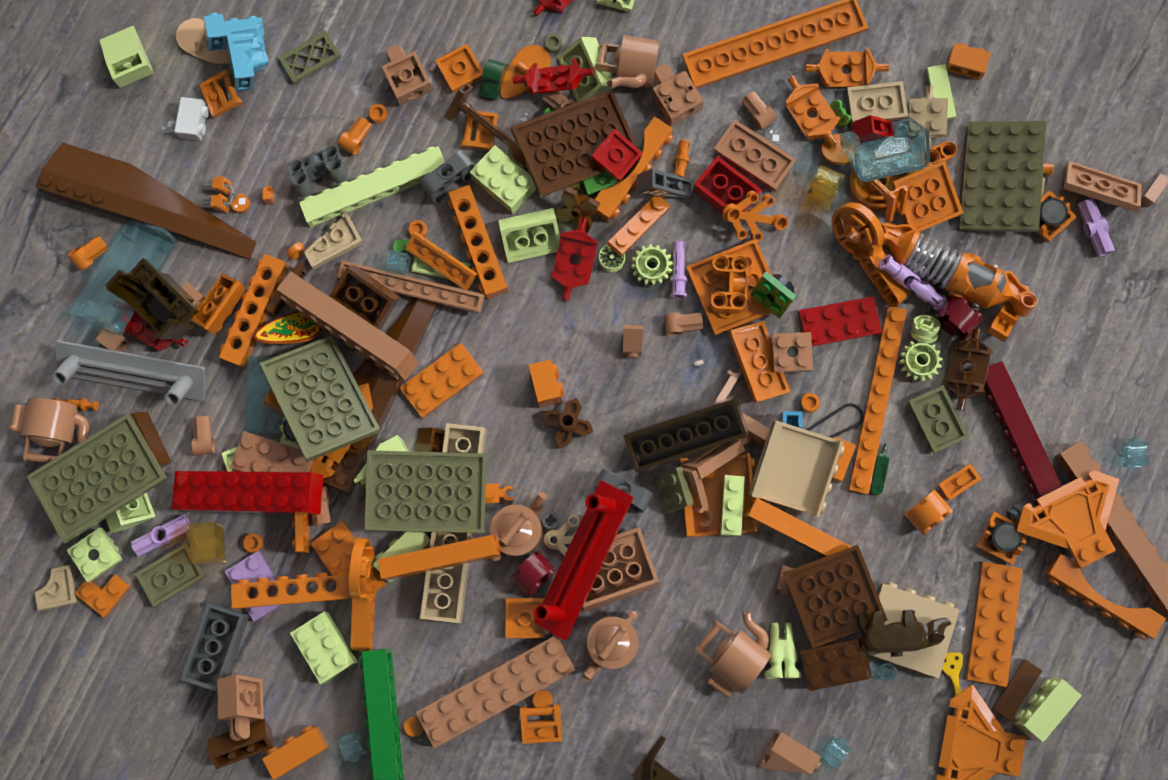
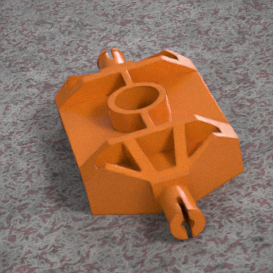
(860, 63)
(810, 98)

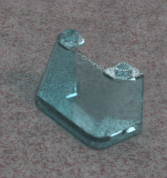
(891, 155)

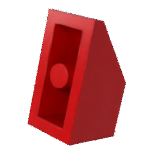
(872, 128)

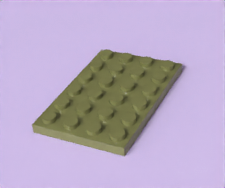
(1003, 176)
(319, 398)
(96, 478)
(425, 491)

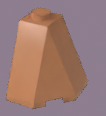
(788, 755)

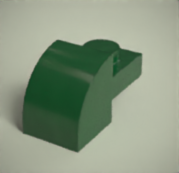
(492, 78)

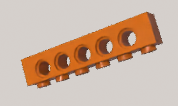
(464, 197)
(265, 265)
(241, 591)

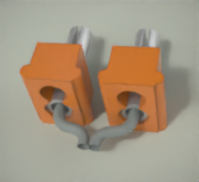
(219, 202)

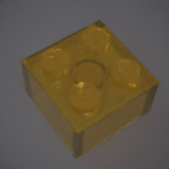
(206, 543)

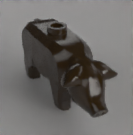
(899, 636)

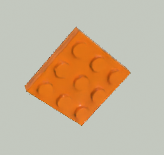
(930, 196)

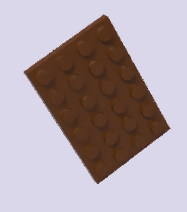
(562, 141)

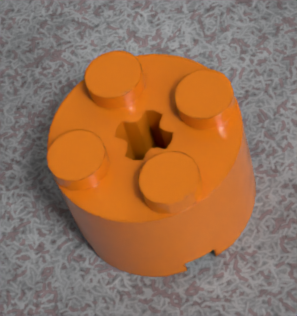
(928, 512)

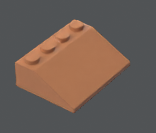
(624, 571)

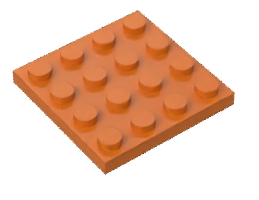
(707, 284)

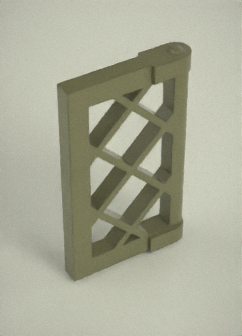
(309, 43)

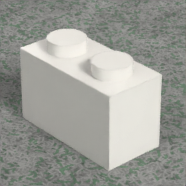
(191, 119)

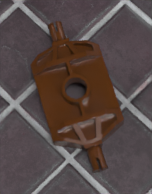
(972, 382)

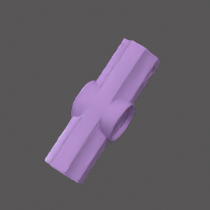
(1095, 227)
(151, 540)

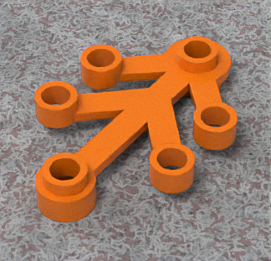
(752, 216)

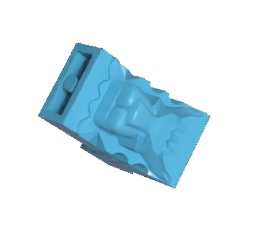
(243, 44)

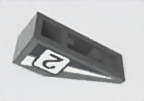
(664, 184)

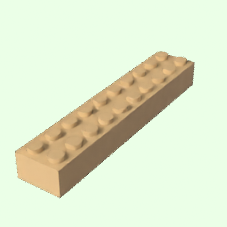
(446, 587)

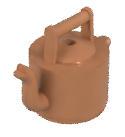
(632, 62)
(47, 425)
(520, 518)
(611, 644)
(737, 658)

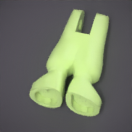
(782, 651)

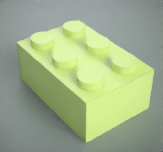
(503, 179)
(324, 647)
(1046, 709)

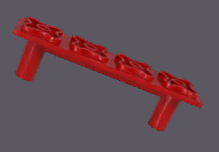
(583, 559)

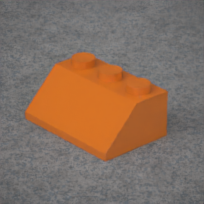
(219, 303)

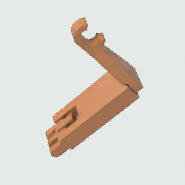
(756, 430)
(706, 463)

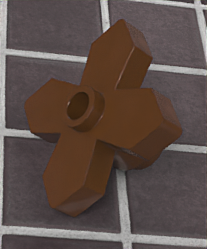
(576, 207)
(558, 420)

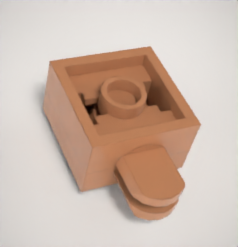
(405, 74)
(678, 93)
(240, 703)

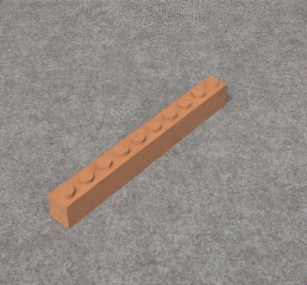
(1123, 530)

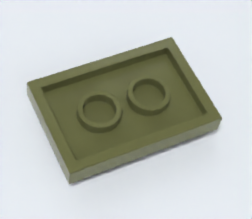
(938, 419)
(169, 576)

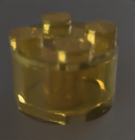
(824, 187)

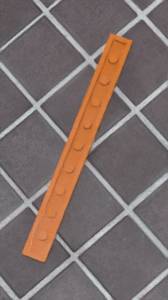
(877, 400)

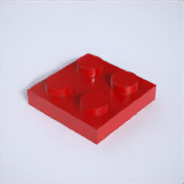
(616, 155)

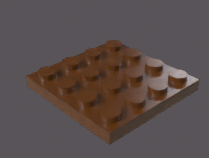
(833, 595)

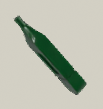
(880, 472)

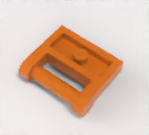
(215, 95)
(484, 139)
(541, 730)

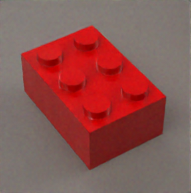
(724, 186)

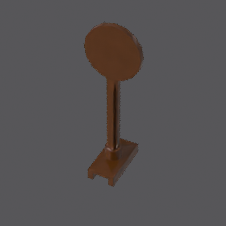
(460, 104)

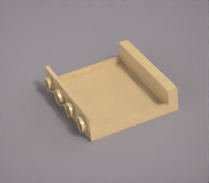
(796, 468)
(924, 661)

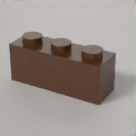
(152, 437)
(225, 751)

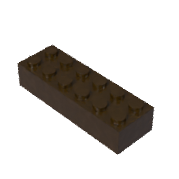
(686, 434)

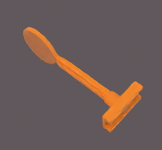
(895, 200)

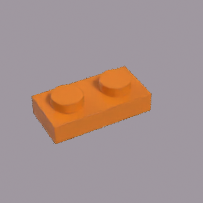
(959, 482)

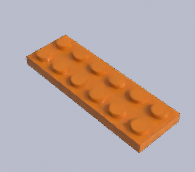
(994, 624)

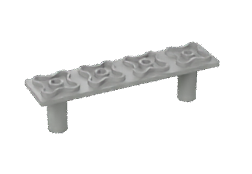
(130, 371)

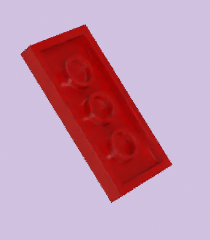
(841, 321)

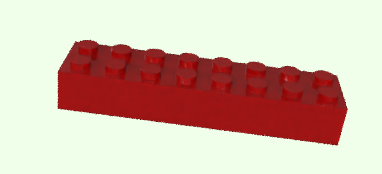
(248, 492)

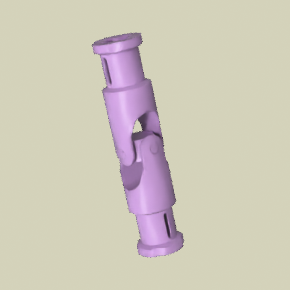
(922, 289)

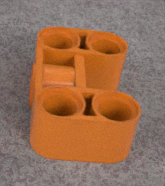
(737, 284)

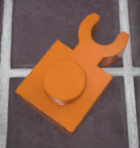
(494, 493)

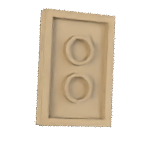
(879, 100)

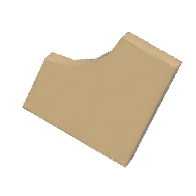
(58, 590)

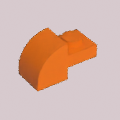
(1003, 322)

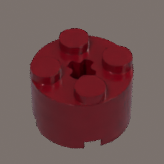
(958, 318)
(532, 572)

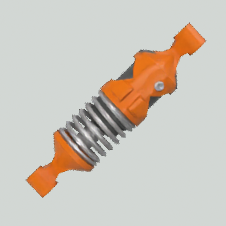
(958, 273)

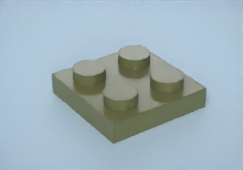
(673, 490)

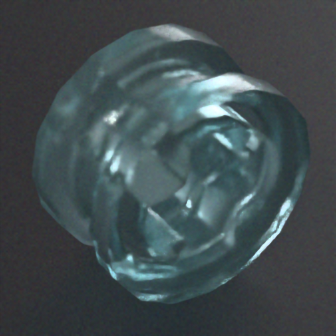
(893, 673)

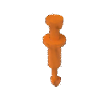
(82, 404)

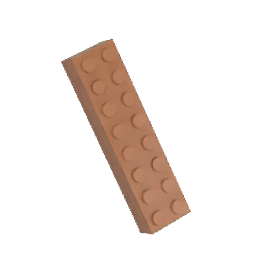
(347, 326)
(495, 691)

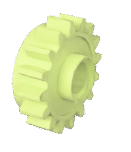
(655, 255)
(915, 369)

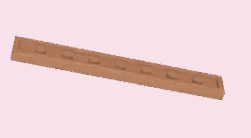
(422, 289)

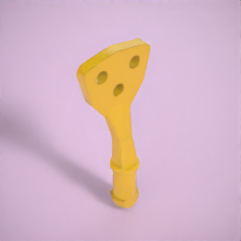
(954, 672)

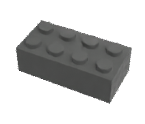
(214, 646)

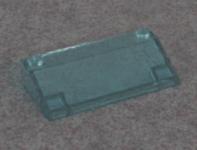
(130, 245)

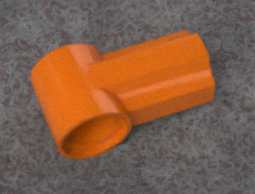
(352, 140)
(84, 255)

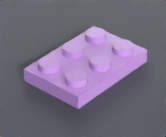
(252, 569)

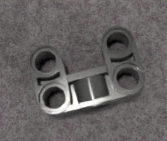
(315, 166)
(435, 184)
(641, 496)

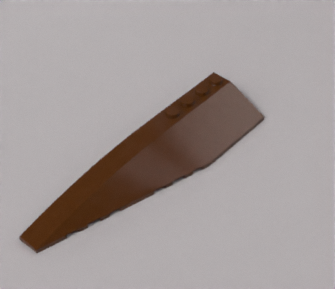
(134, 195)
(409, 332)

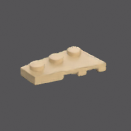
(336, 242)

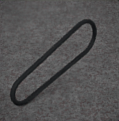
(833, 413)

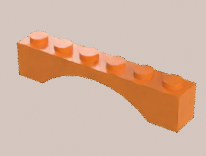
(611, 199)
(1067, 574)

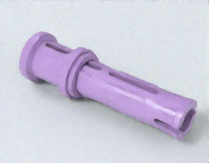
(678, 279)

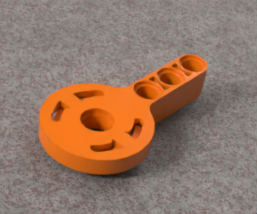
(863, 190)
(870, 252)
(362, 596)

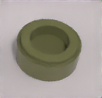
(553, 43)

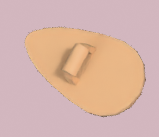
(192, 40)

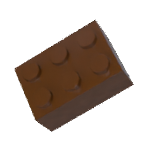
(364, 296)
(835, 664)

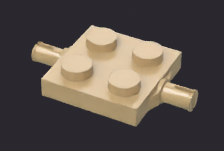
(930, 113)

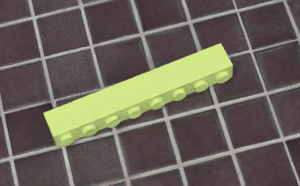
(370, 187)

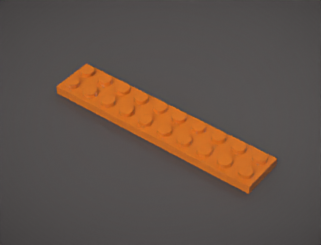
(774, 42)

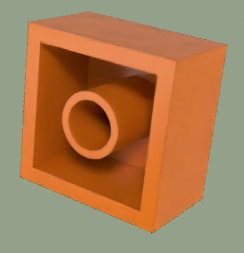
(545, 383)

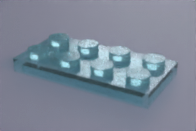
(258, 416)

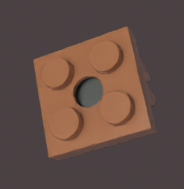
(792, 353)

